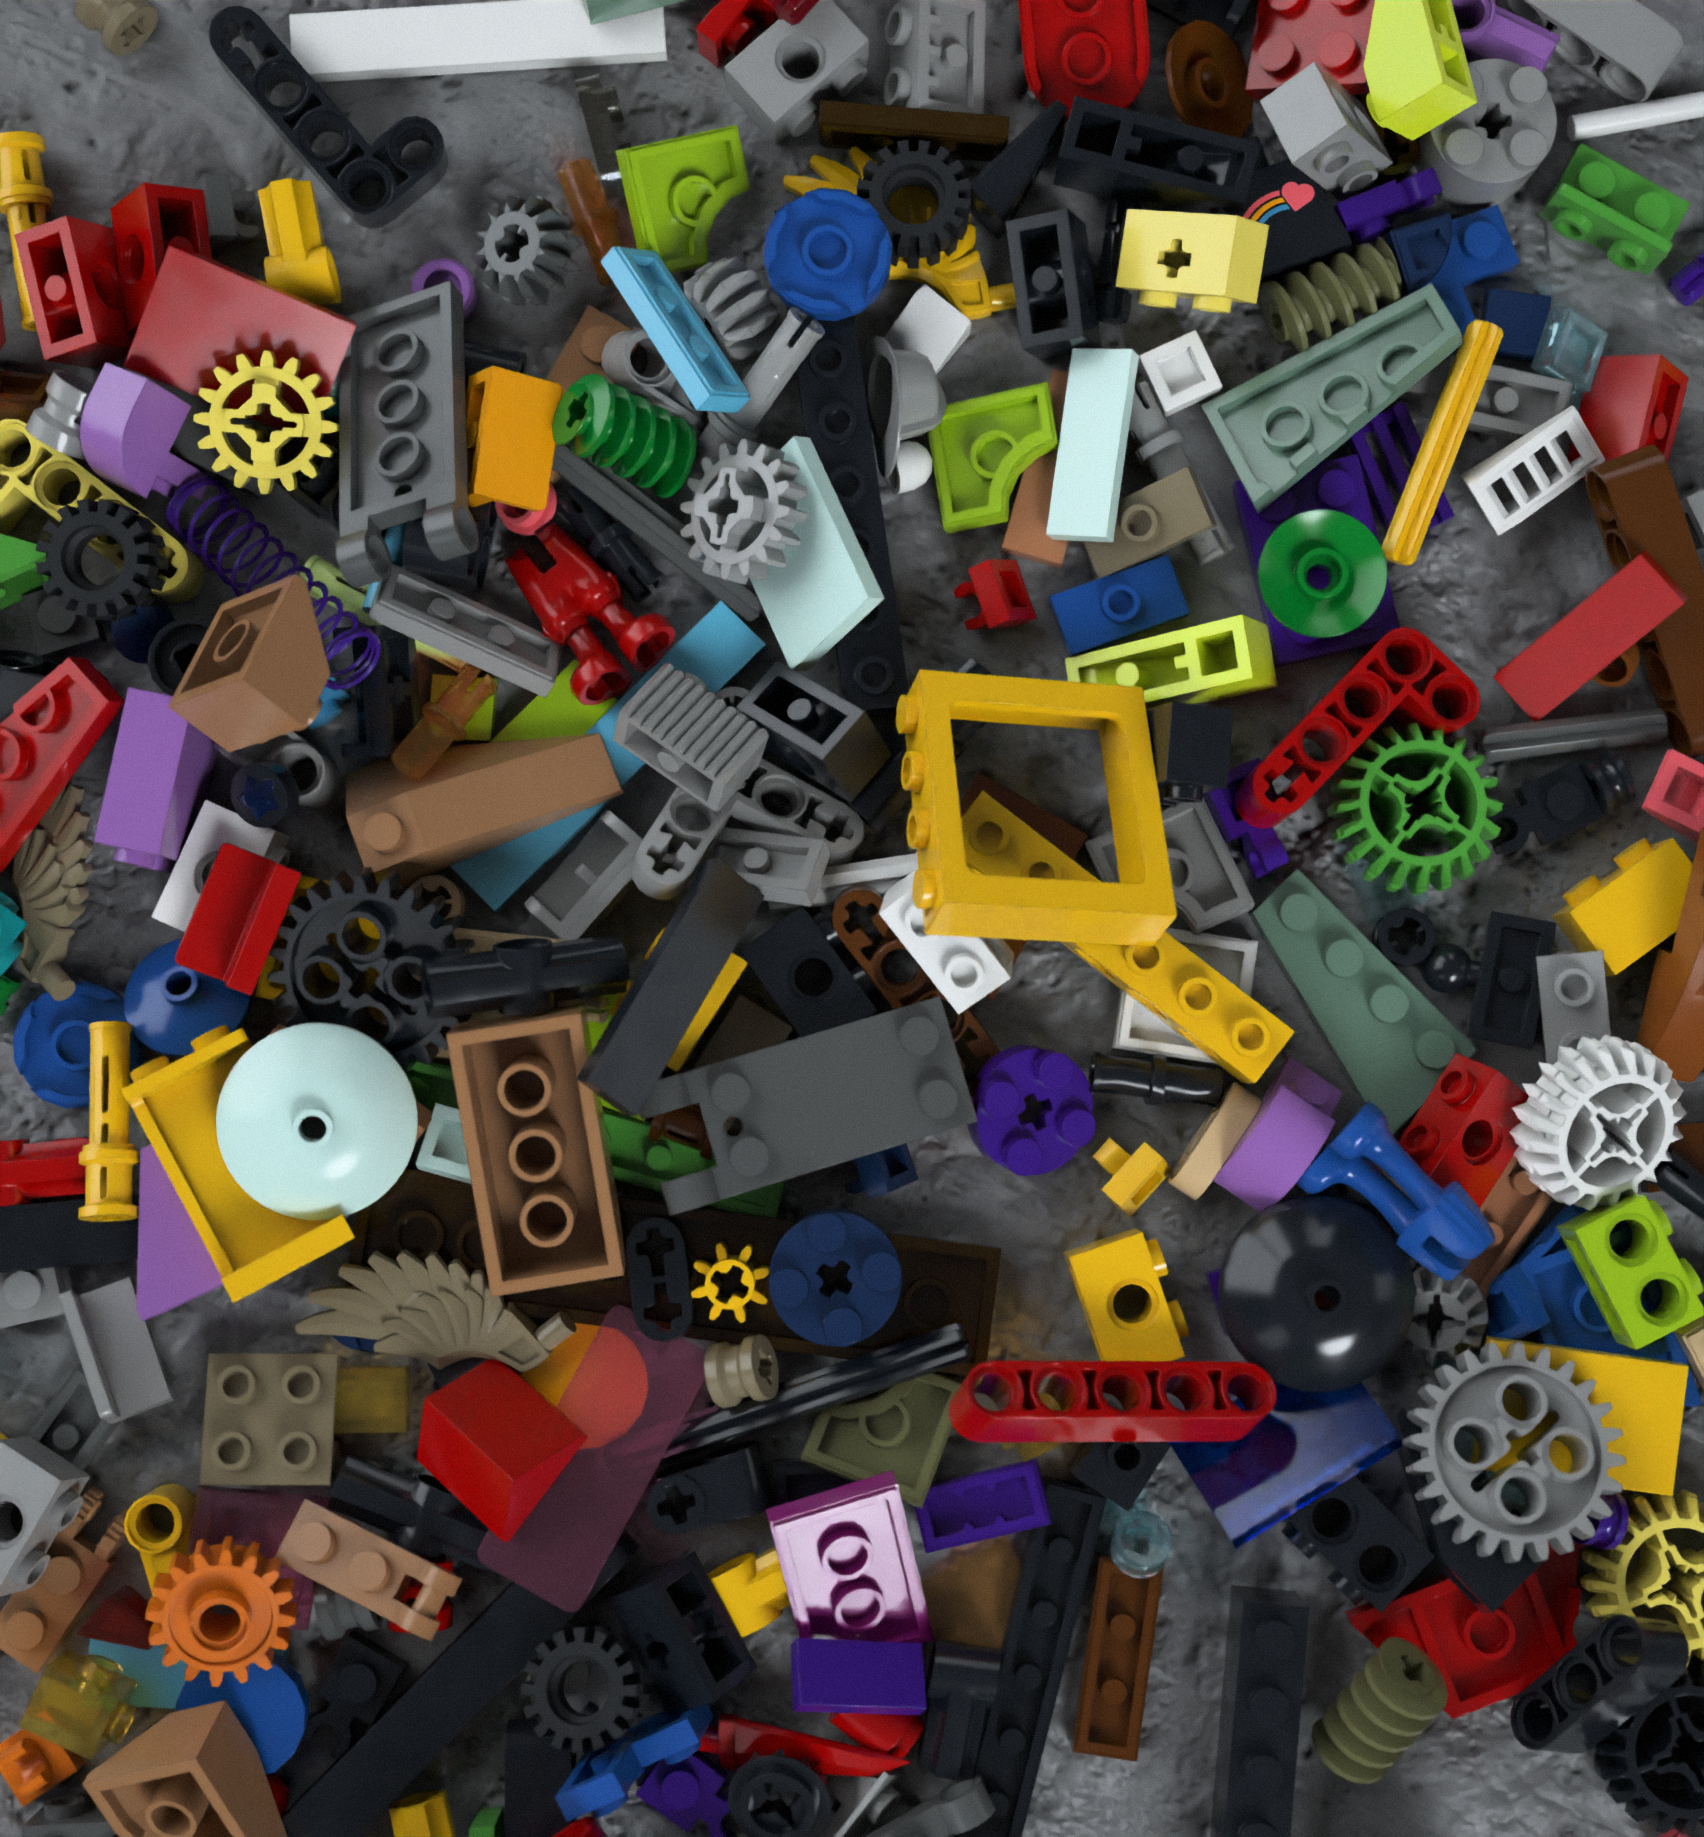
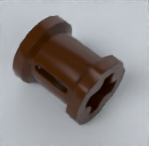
(682, 1127)

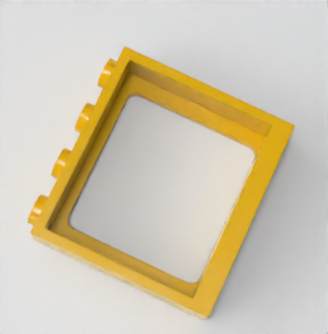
(1022, 907)

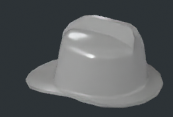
(900, 397)

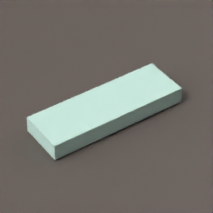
(1092, 444)

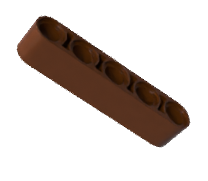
(1641, 511)

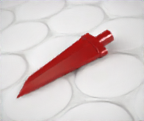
(739, 1738)

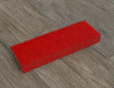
(1591, 636)

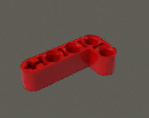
(1340, 733)

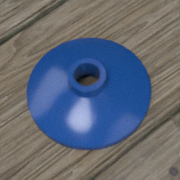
(172, 1021)

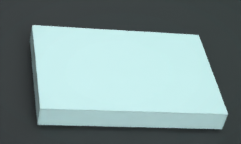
(825, 579)

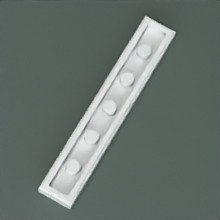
(469, 39)

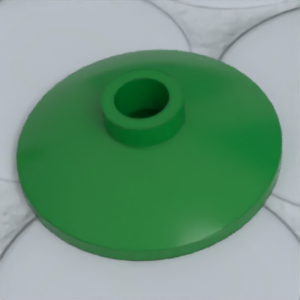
(1344, 552)

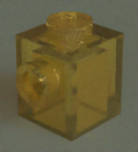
(81, 1703)

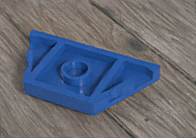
(1571, 1307)

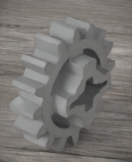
(744, 512)

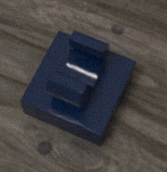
(883, 1172)

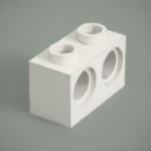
(958, 966)

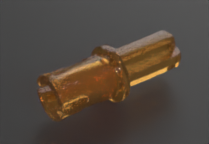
(593, 216)
(442, 723)

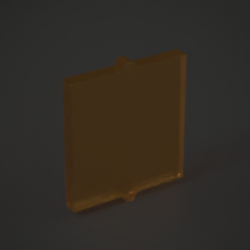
(974, 1595)

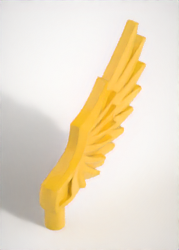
(955, 278)

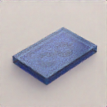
(1288, 1458)

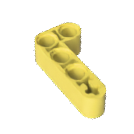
(41, 481)

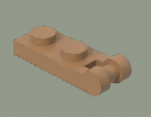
(366, 1568)

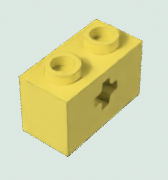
(1192, 257)

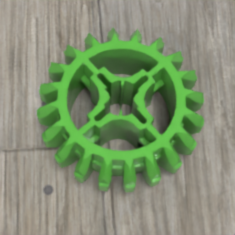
(1439, 822)

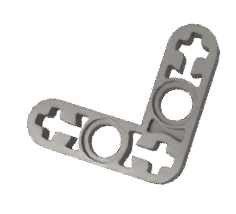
(695, 845)

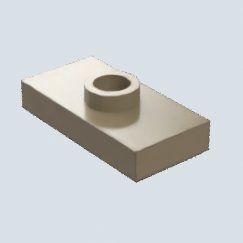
(1153, 522)

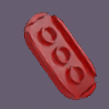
(1085, 50)

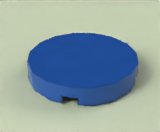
(827, 254)
(55, 1042)
(268, 1706)

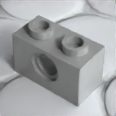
(789, 104)
(49, 1498)

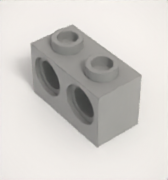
(1326, 132)

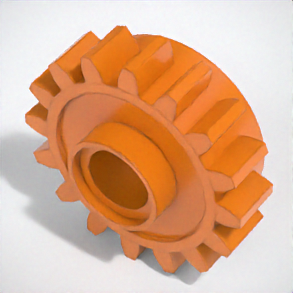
(217, 1642)

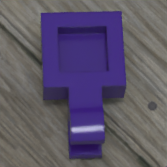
(1260, 846)

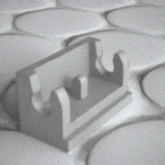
(588, 880)

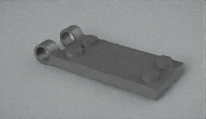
(403, 432)
(819, 1101)

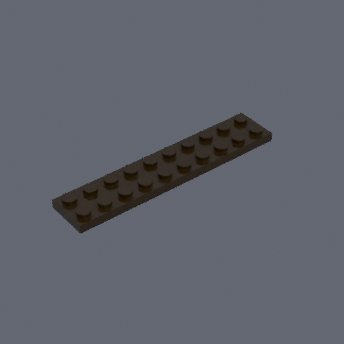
(939, 1285)

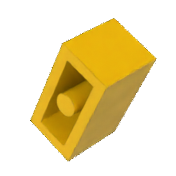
(1630, 906)

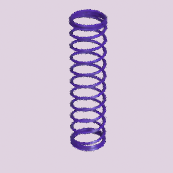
(336, 645)

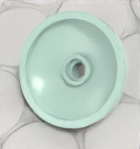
(322, 1074)

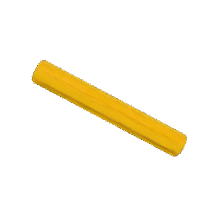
(1441, 442)

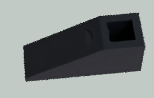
(1482, 1580)

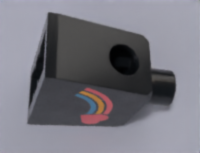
(1298, 217)

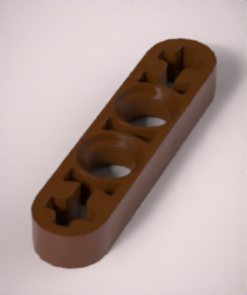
(911, 991)

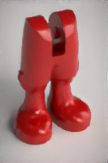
(566, 599)

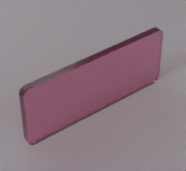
(630, 1405)

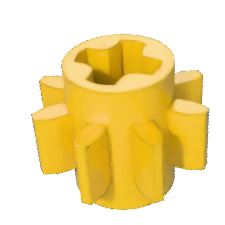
(713, 1284)

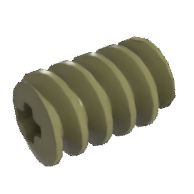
(1331, 293)
(1380, 1712)

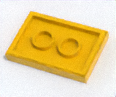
(1645, 1403)

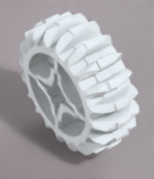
(1597, 1121)

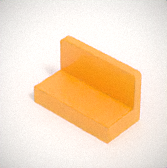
(510, 438)

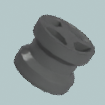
(339, 1613)

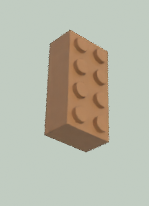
(536, 1150)

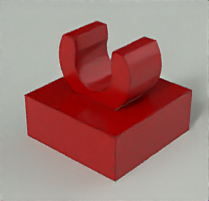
(1000, 595)

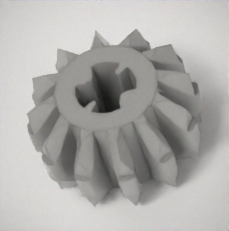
(734, 309)

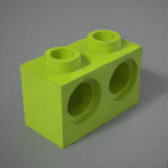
(1619, 1279)

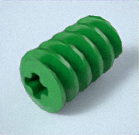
(625, 434)

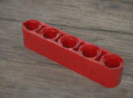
(1089, 1417)

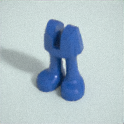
(1434, 1225)

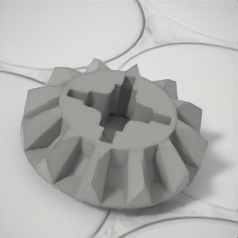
(1460, 1300)

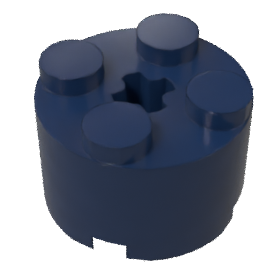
(841, 1314)

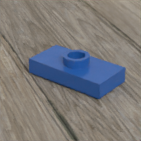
(1118, 606)

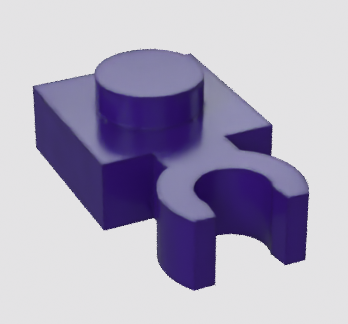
(1373, 211)
(688, 1793)

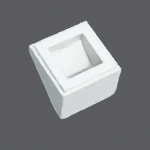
(930, 327)

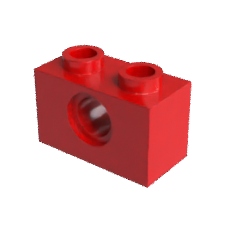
(142, 231)
(75, 291)
(1466, 1127)

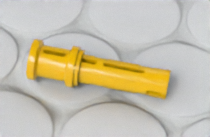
(23, 199)
(109, 1155)

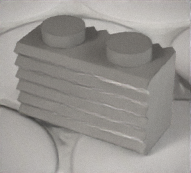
(691, 736)

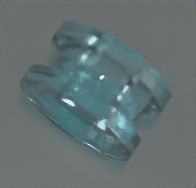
(1148, 1525)

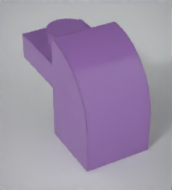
(130, 431)
(1281, 1136)

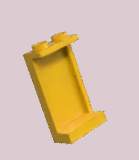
(179, 1117)

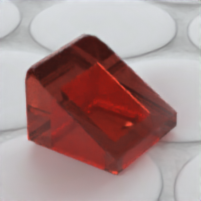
(120, 1620)

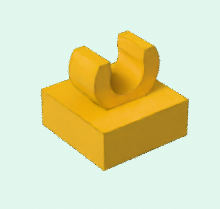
(1132, 1176)

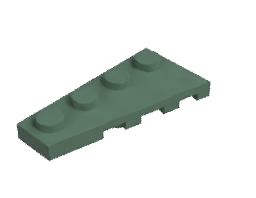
(1318, 399)
(1366, 1009)

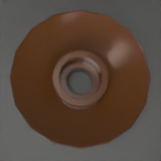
(1208, 79)

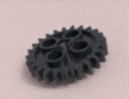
(407, 932)

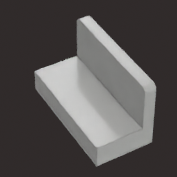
(116, 1351)

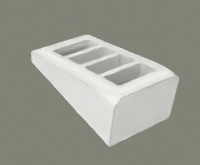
(1500, 465)

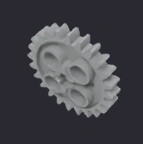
(1553, 1499)

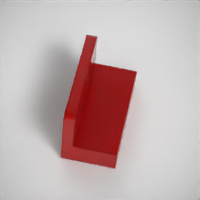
(1633, 405)
(237, 917)

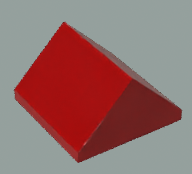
(496, 1444)

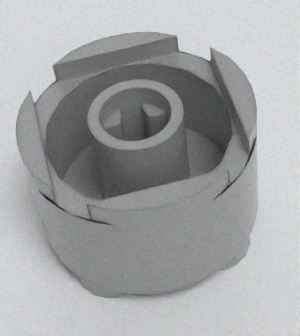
(1496, 142)

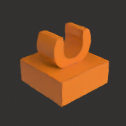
(35, 1764)

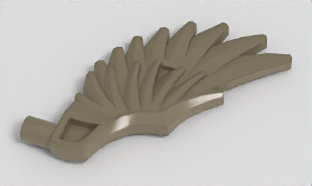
(48, 884)
(432, 1313)

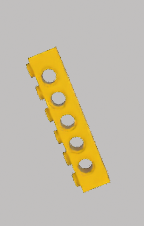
(1159, 977)

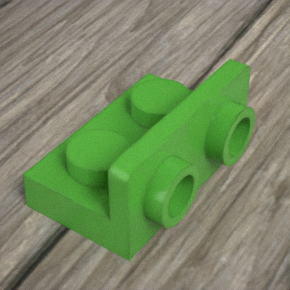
(1614, 210)

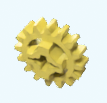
(266, 390)

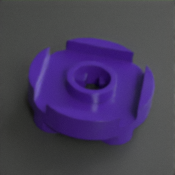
(1065, 1114)

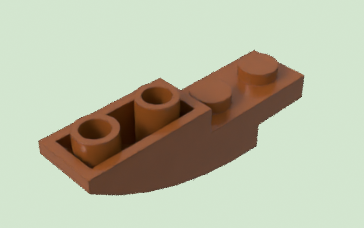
(1675, 999)

